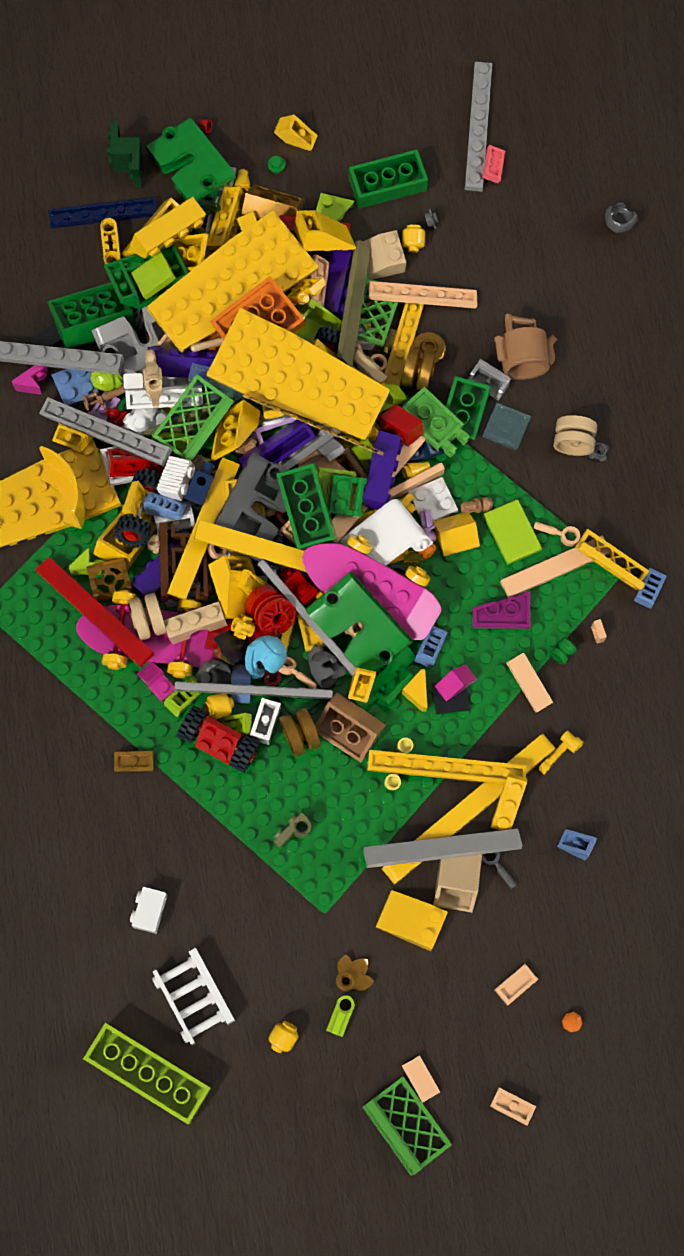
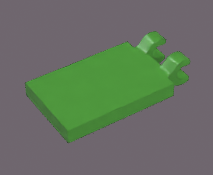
(438, 421)

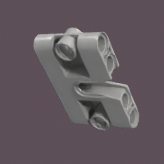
(124, 340)

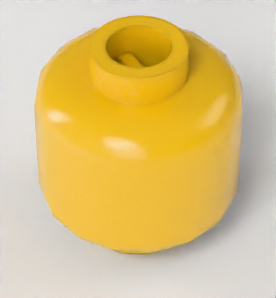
(413, 238)
(218, 706)
(283, 1037)

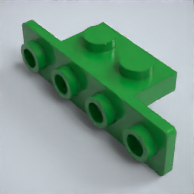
(390, 679)

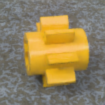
(243, 626)

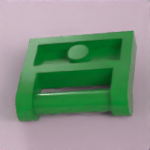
(341, 492)

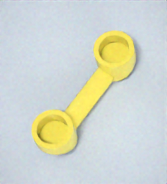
(393, 781)

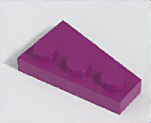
(504, 614)

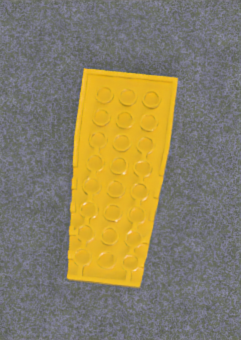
(229, 274)
(296, 376)
(37, 507)

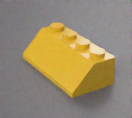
(168, 228)

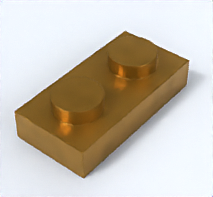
(134, 761)

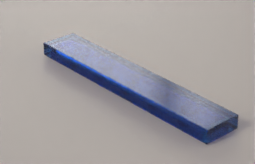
(98, 212)

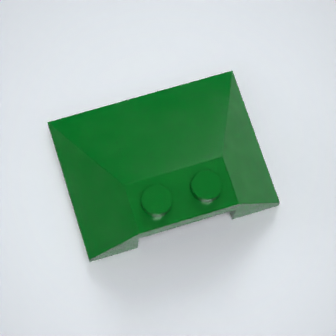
(125, 285)

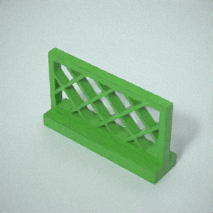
(367, 335)
(206, 429)
(395, 1139)

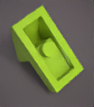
(395, 396)
(78, 567)
(240, 723)

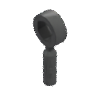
(500, 869)

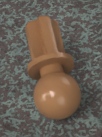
(246, 447)
(484, 504)

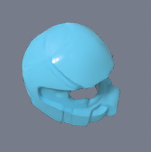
(268, 651)

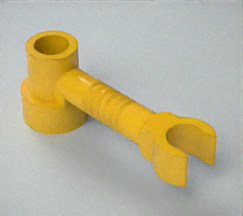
(569, 742)

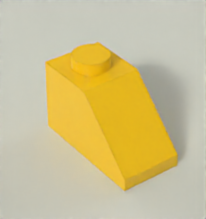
(295, 132)

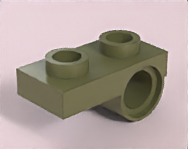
(284, 836)

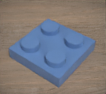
(73, 384)

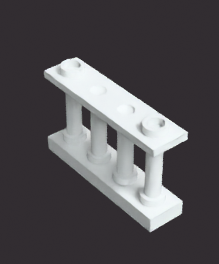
(171, 391)
(212, 997)

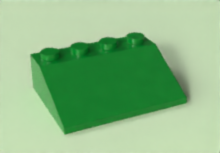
(86, 310)

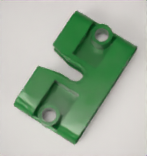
(205, 166)
(355, 605)

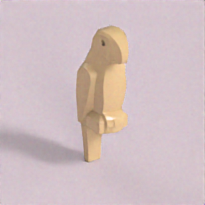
(152, 378)

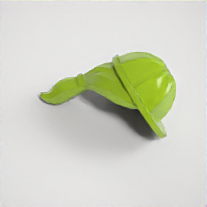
(106, 381)

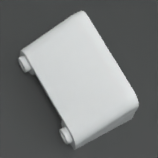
(391, 532)

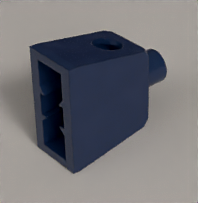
(196, 492)

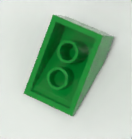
(468, 403)

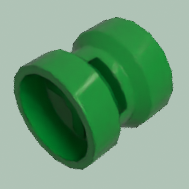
(563, 651)

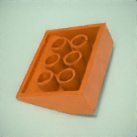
(266, 302)

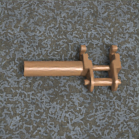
(101, 399)

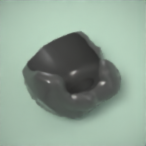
(619, 218)
(214, 671)

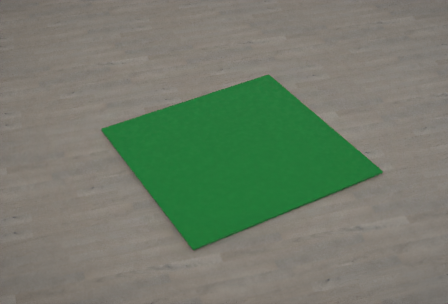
(332, 789)

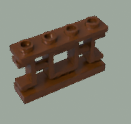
(169, 562)

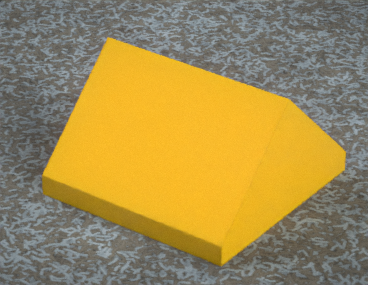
(456, 533)

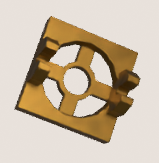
(118, 564)

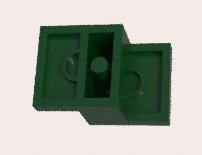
(125, 154)

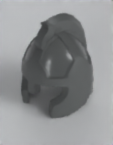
(324, 667)

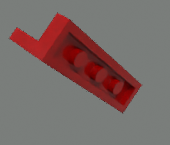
(127, 464)

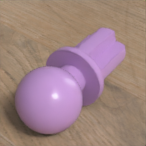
(427, 525)

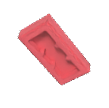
(493, 164)

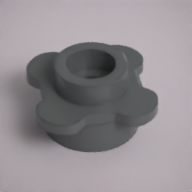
(431, 218)
(603, 448)

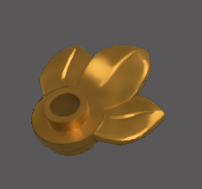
(355, 972)

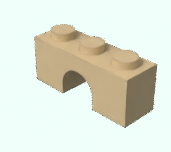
(182, 626)

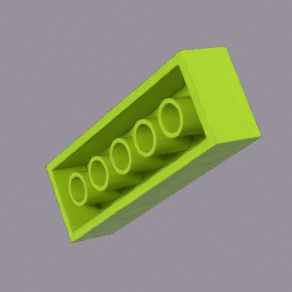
(147, 1073)

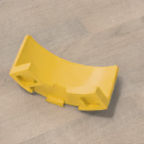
(61, 476)

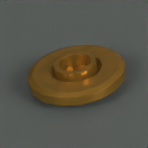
(431, 342)

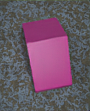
(455, 682)

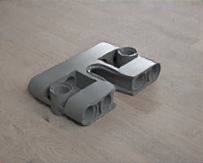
(252, 486)

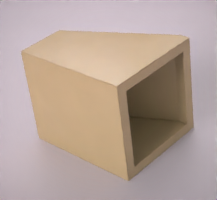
(458, 882)

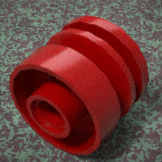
(270, 610)

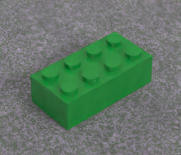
(388, 179)
(306, 506)

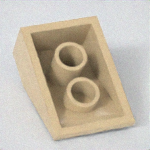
(385, 255)

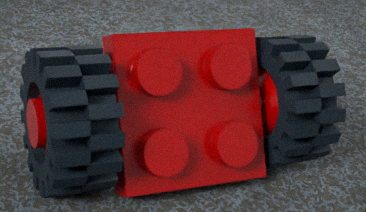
(218, 739)

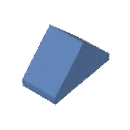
(240, 676)
(577, 844)

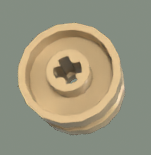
(368, 367)
(575, 435)
(147, 616)

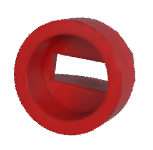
(205, 125)

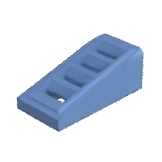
(157, 505)
(645, 601)
(427, 657)

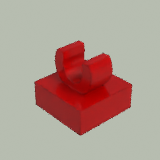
(116, 417)

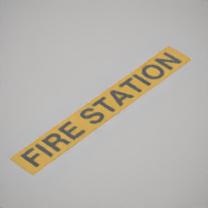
(315, 425)

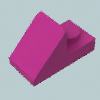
(27, 381)
(156, 681)

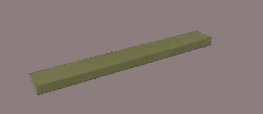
(353, 303)

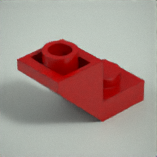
(298, 585)

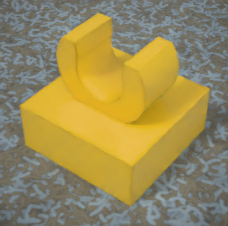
(406, 499)

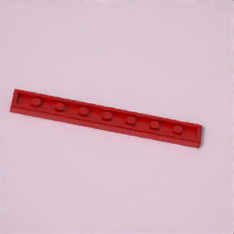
(95, 612)

